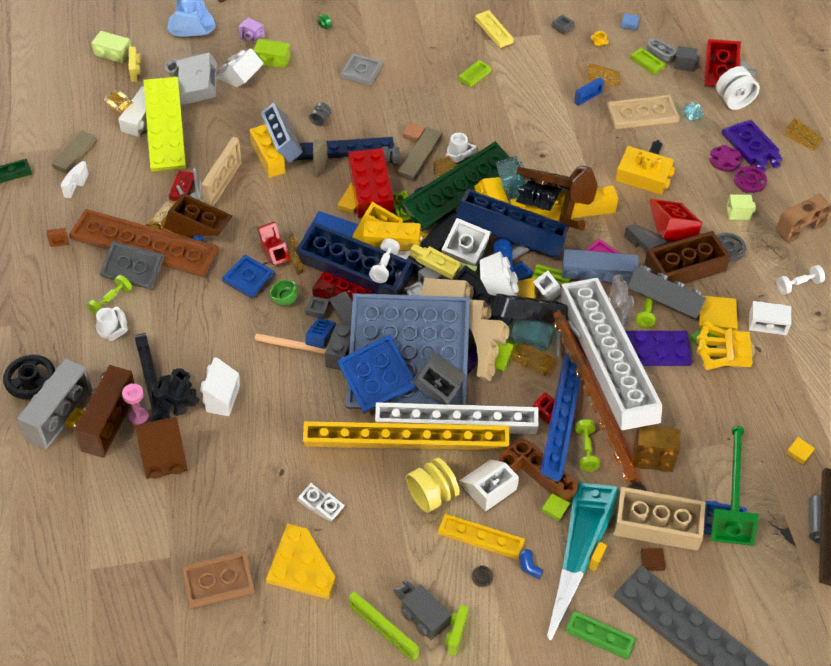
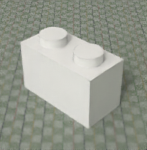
(770, 318)

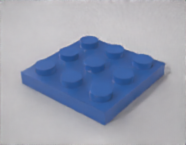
(376, 373)

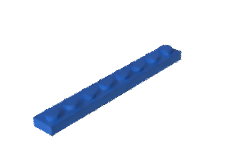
(561, 421)

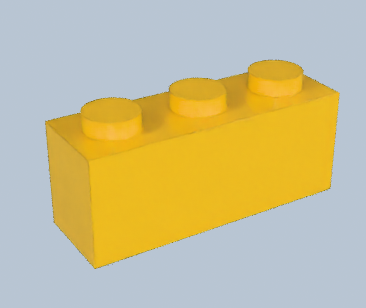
(266, 151)
(404, 233)

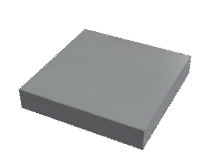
(361, 69)

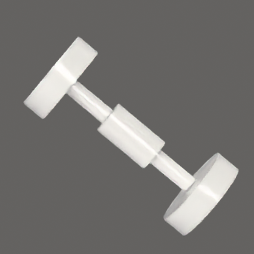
(378, 272)
(785, 285)

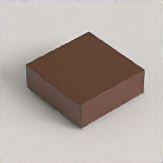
(653, 559)

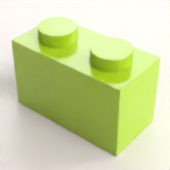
(273, 52)

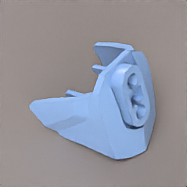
(190, 19)

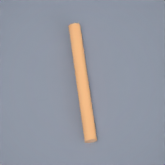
(288, 343)

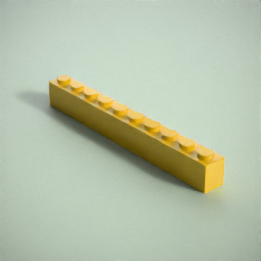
(406, 436)

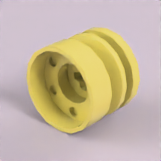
(432, 485)

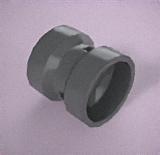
(320, 113)
(395, 154)

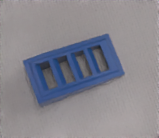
(320, 333)

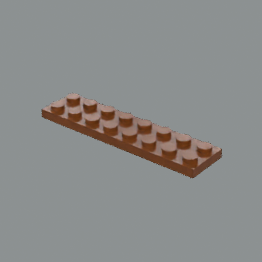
(179, 251)

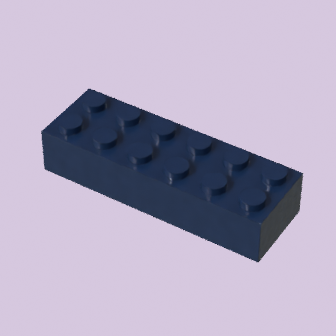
(513, 223)
(352, 260)

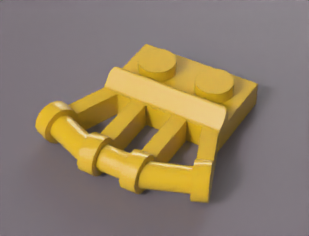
(735, 343)

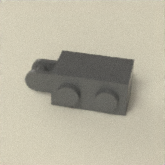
(422, 609)

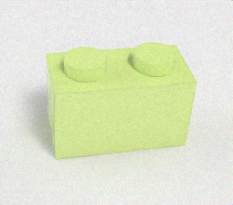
(111, 46)

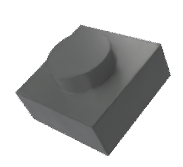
(563, 24)
(317, 307)

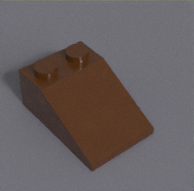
(195, 218)
(161, 448)

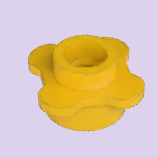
(599, 38)

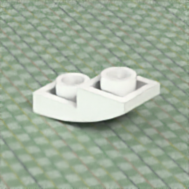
(320, 503)

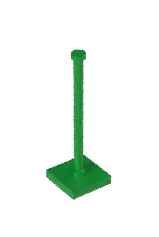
(733, 525)

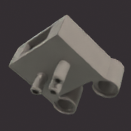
(195, 77)

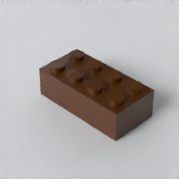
(689, 258)
(104, 412)

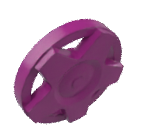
(725, 156)
(750, 181)

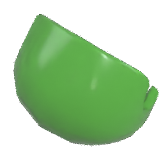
(284, 292)

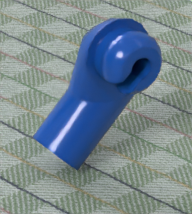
(527, 565)

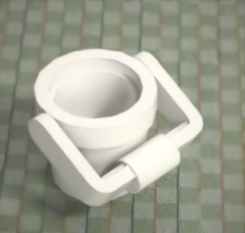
(459, 148)
(108, 324)

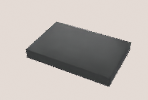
(135, 264)

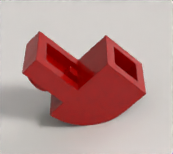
(272, 245)

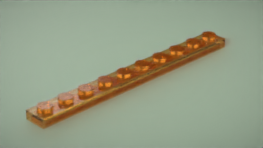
(598, 404)

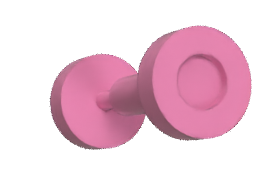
(133, 395)

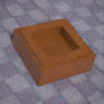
(57, 237)

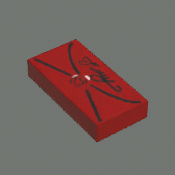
(185, 181)

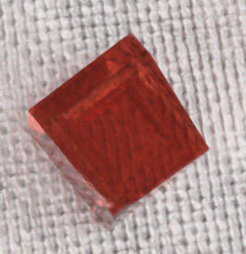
(323, 290)

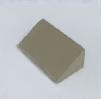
(320, 156)

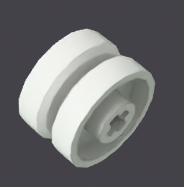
(737, 88)

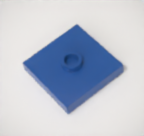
(248, 276)

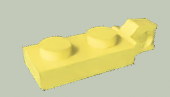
(436, 260)

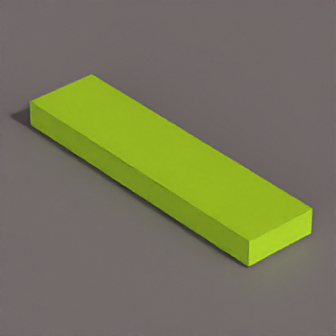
(383, 626)

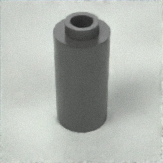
(814, 518)

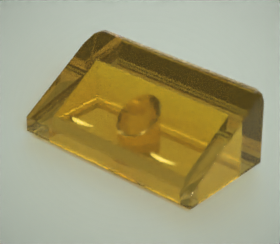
(159, 219)

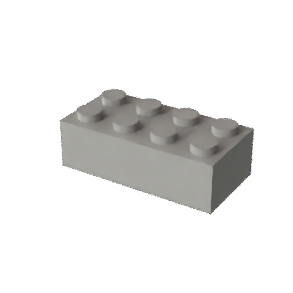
(54, 403)

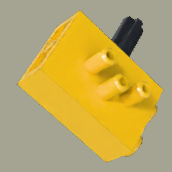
(646, 169)

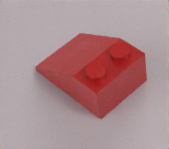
(719, 58)
(674, 220)

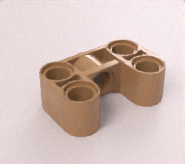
(812, 211)

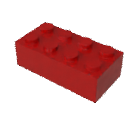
(370, 180)

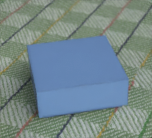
(630, 21)

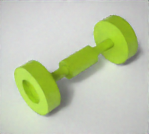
(122, 284)
(646, 319)
(587, 463)

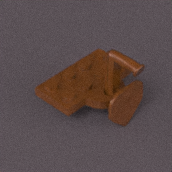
(580, 188)

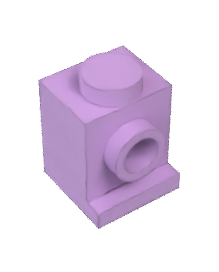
(251, 30)

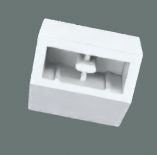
(239, 68)
(497, 276)
(220, 388)
(490, 483)

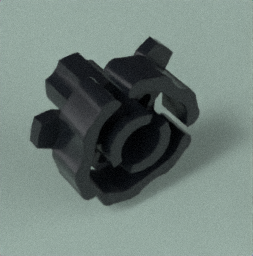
(174, 389)

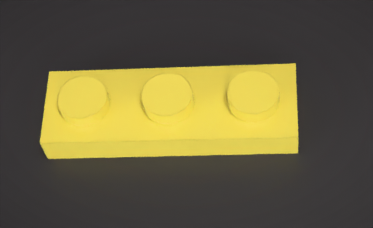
(494, 29)

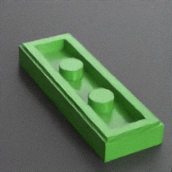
(600, 635)

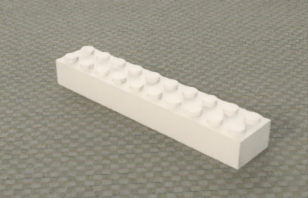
(611, 355)

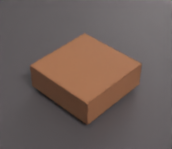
(413, 132)

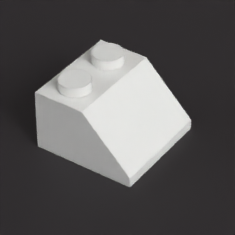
(466, 243)

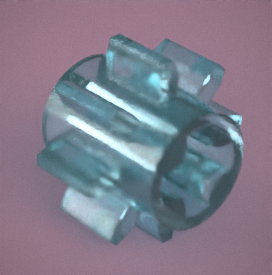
(693, 111)

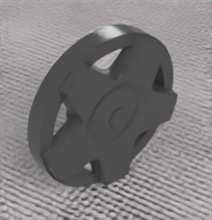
(731, 246)

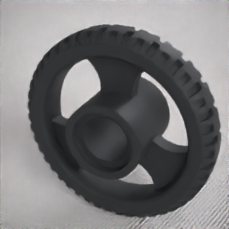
(28, 376)

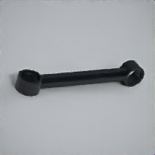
(149, 374)

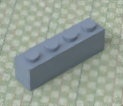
(281, 132)
(600, 265)

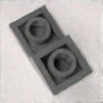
(342, 307)

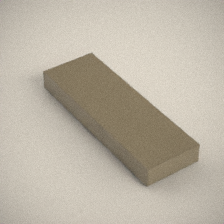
(74, 151)

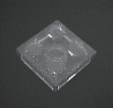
(620, 299)

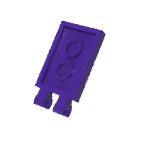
(753, 144)

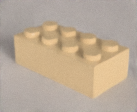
(659, 518)

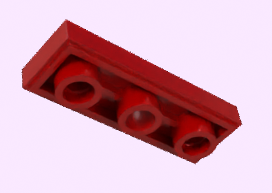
(343, 285)

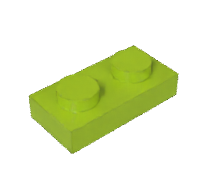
(453, 638)

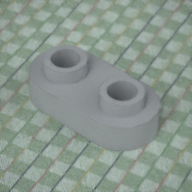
(661, 49)

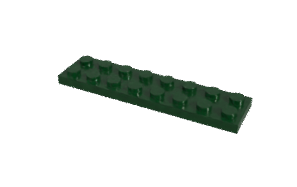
(446, 192)

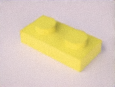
(134, 67)

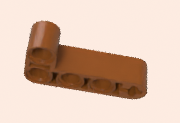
(565, 488)

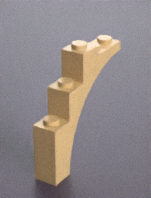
(485, 332)

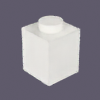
(548, 286)

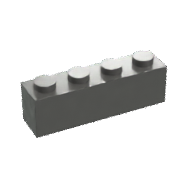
(666, 292)

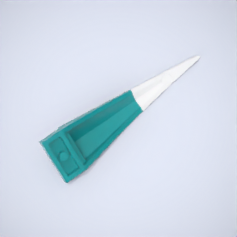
(589, 518)

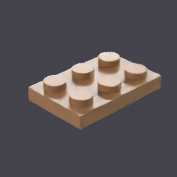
(217, 579)

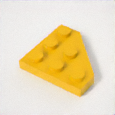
(301, 565)

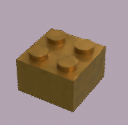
(656, 448)

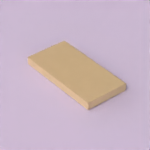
(642, 112)
(221, 172)

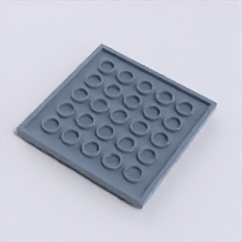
(417, 329)

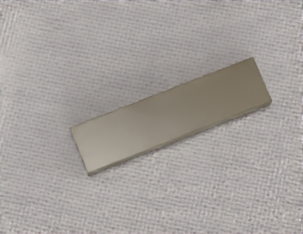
(420, 153)

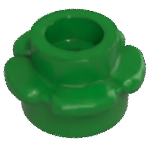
(324, 21)

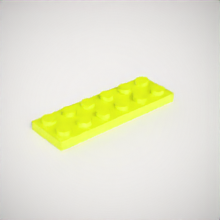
(164, 124)

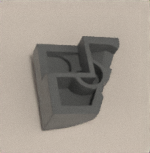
(645, 238)

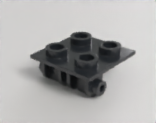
(538, 195)

